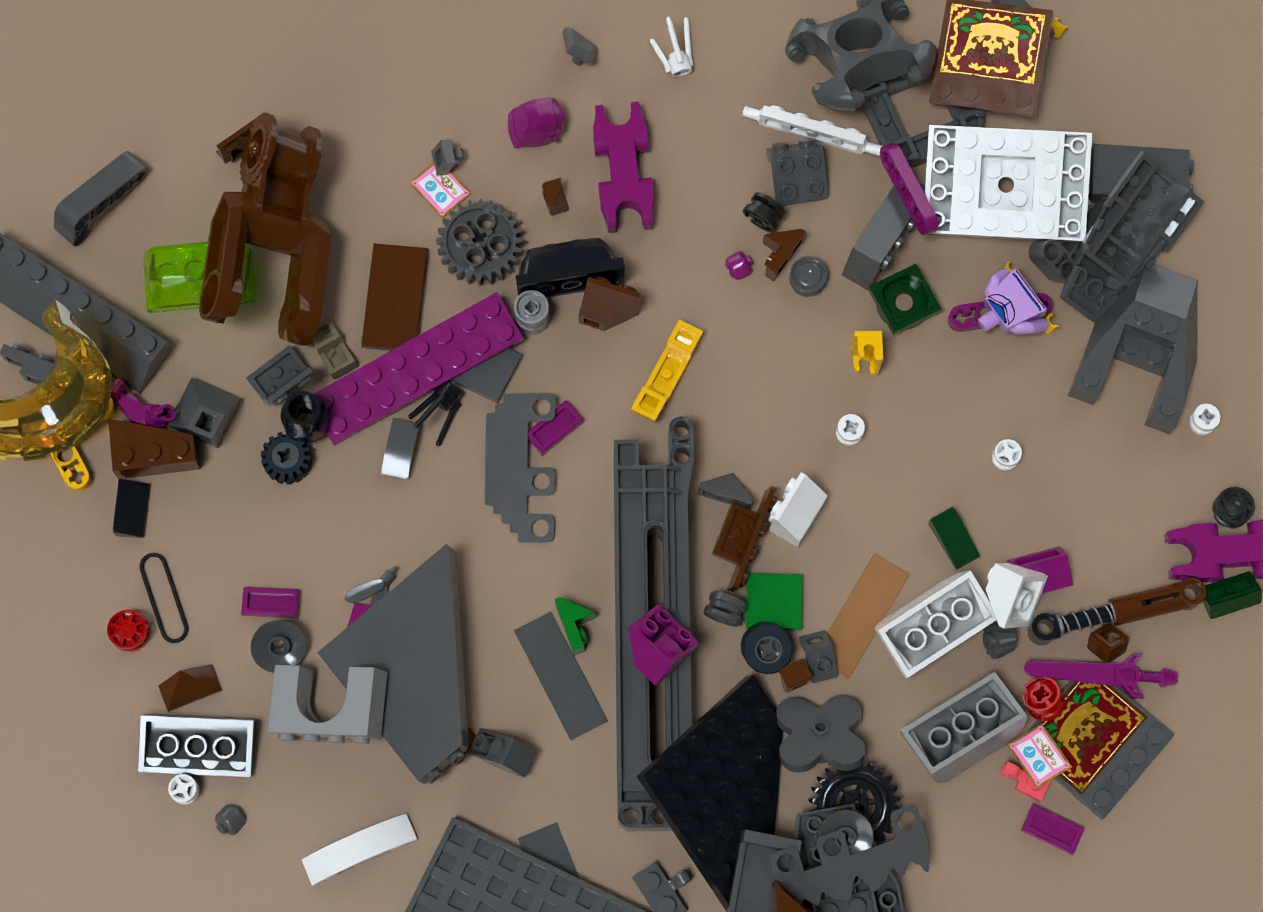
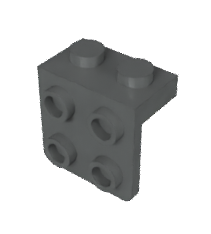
(798, 171)
(279, 375)

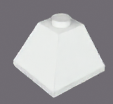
(1014, 593)

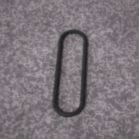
(153, 602)

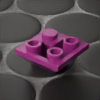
(659, 644)

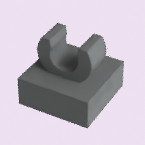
(446, 157)

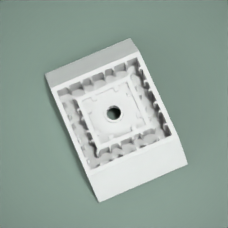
(1047, 174)

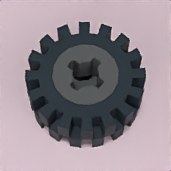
(286, 467)

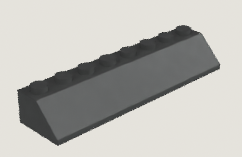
(32, 285)

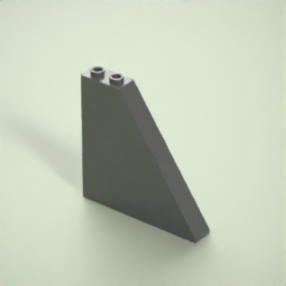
(419, 644)

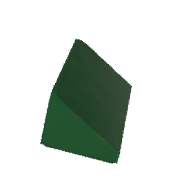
(1232, 595)

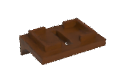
(232, 147)

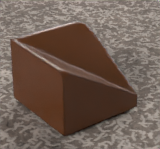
(554, 197)
(1108, 643)
(795, 675)

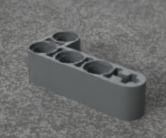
(96, 195)
(1059, 254)

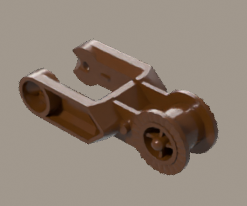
(273, 216)

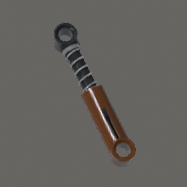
(1120, 610)

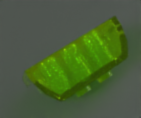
(176, 276)

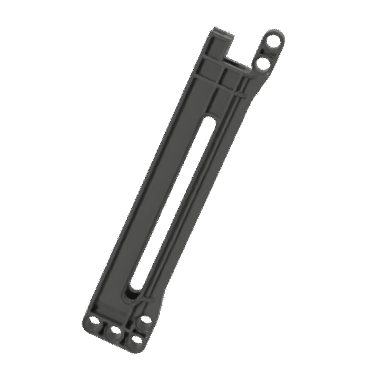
(647, 505)

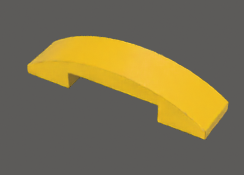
(667, 371)

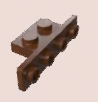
(740, 534)

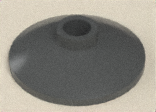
(288, 653)
(858, 830)

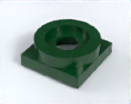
(909, 282)

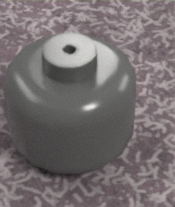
(230, 819)

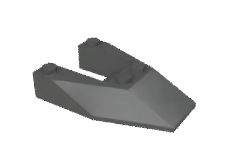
(1150, 329)

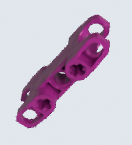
(625, 187)
(1214, 552)

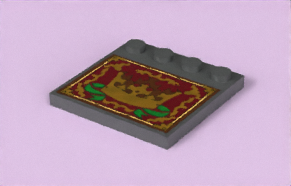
(1105, 742)

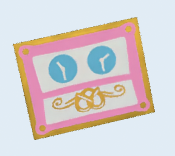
(440, 191)
(1039, 755)

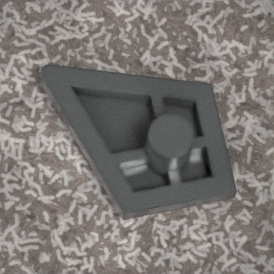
(578, 47)

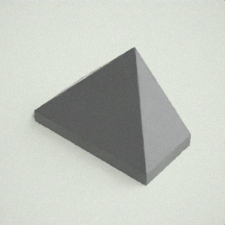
(726, 490)

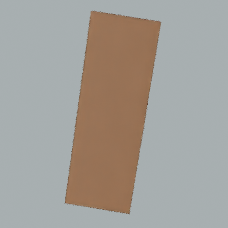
(863, 610)

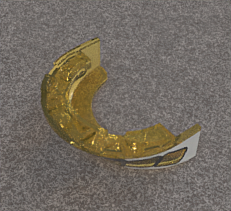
(66, 403)

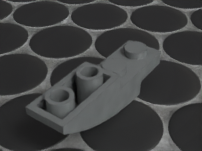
(33, 368)

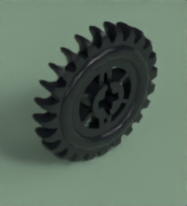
(864, 779)

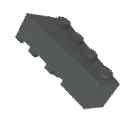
(879, 240)

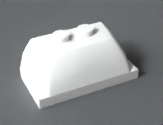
(935, 622)

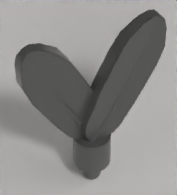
(375, 588)

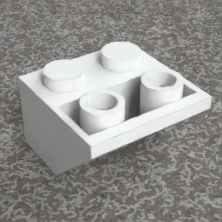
(798, 510)

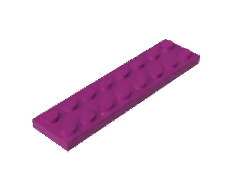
(418, 367)

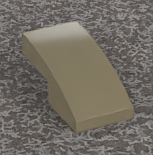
(332, 349)

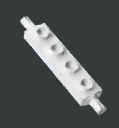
(803, 126)

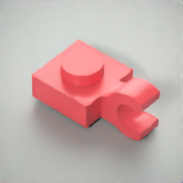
(1024, 783)

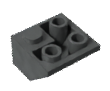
(204, 412)

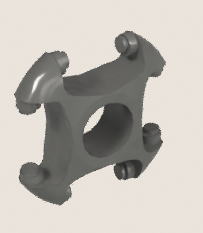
(857, 71)

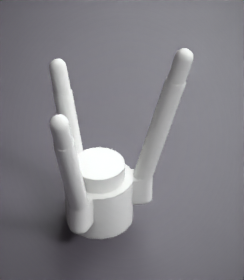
(678, 63)

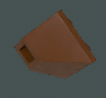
(608, 304)

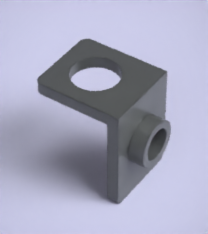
(819, 656)

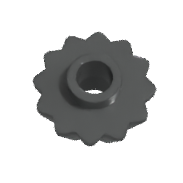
(999, 640)

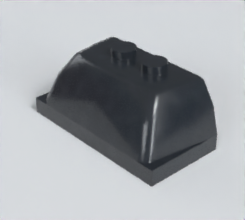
(567, 266)

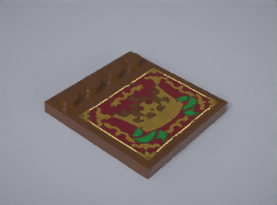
(991, 57)

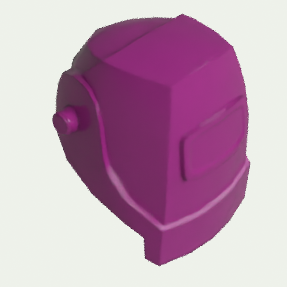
(536, 123)

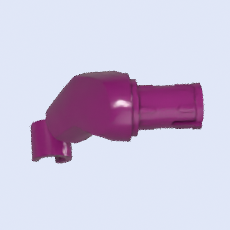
(139, 413)

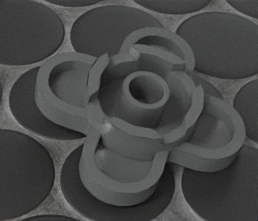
(820, 734)

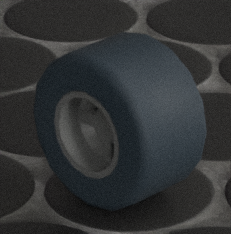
(774, 654)

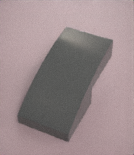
(400, 448)

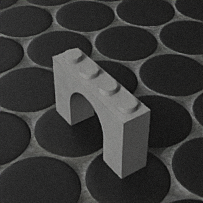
(357, 720)

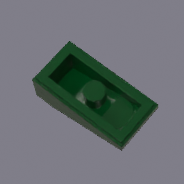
(954, 538)

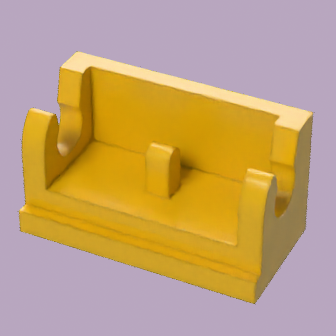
(867, 347)

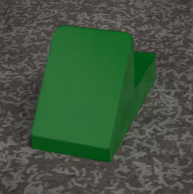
(571, 616)

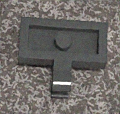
(659, 891)

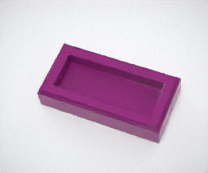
(549, 433)
(270, 602)
(1052, 829)

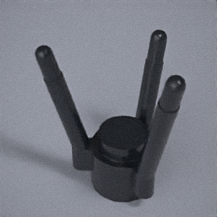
(445, 398)

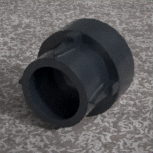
(308, 430)

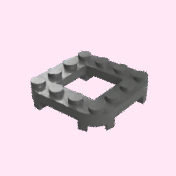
(889, 128)

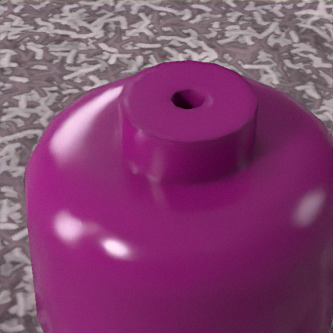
(739, 265)

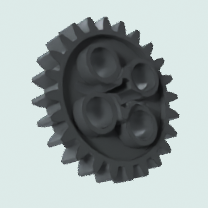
(501, 231)

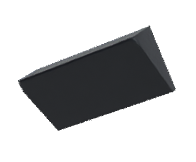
(130, 509)

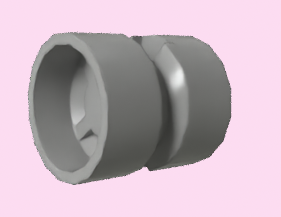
(531, 312)

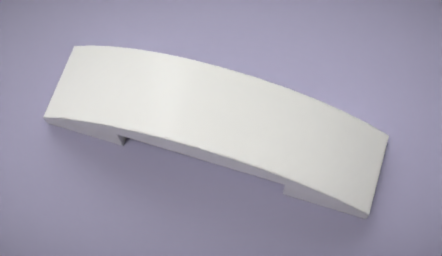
(358, 848)

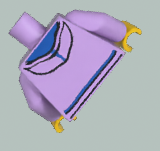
(1014, 305)

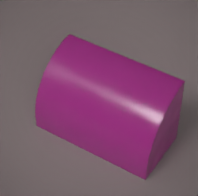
(1051, 562)

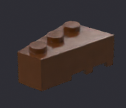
(150, 450)

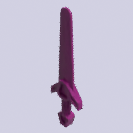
(1113, 674)

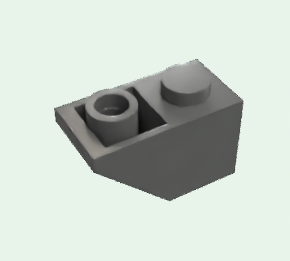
(502, 752)

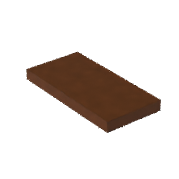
(393, 296)

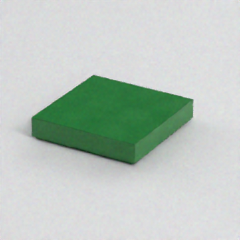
(774, 599)

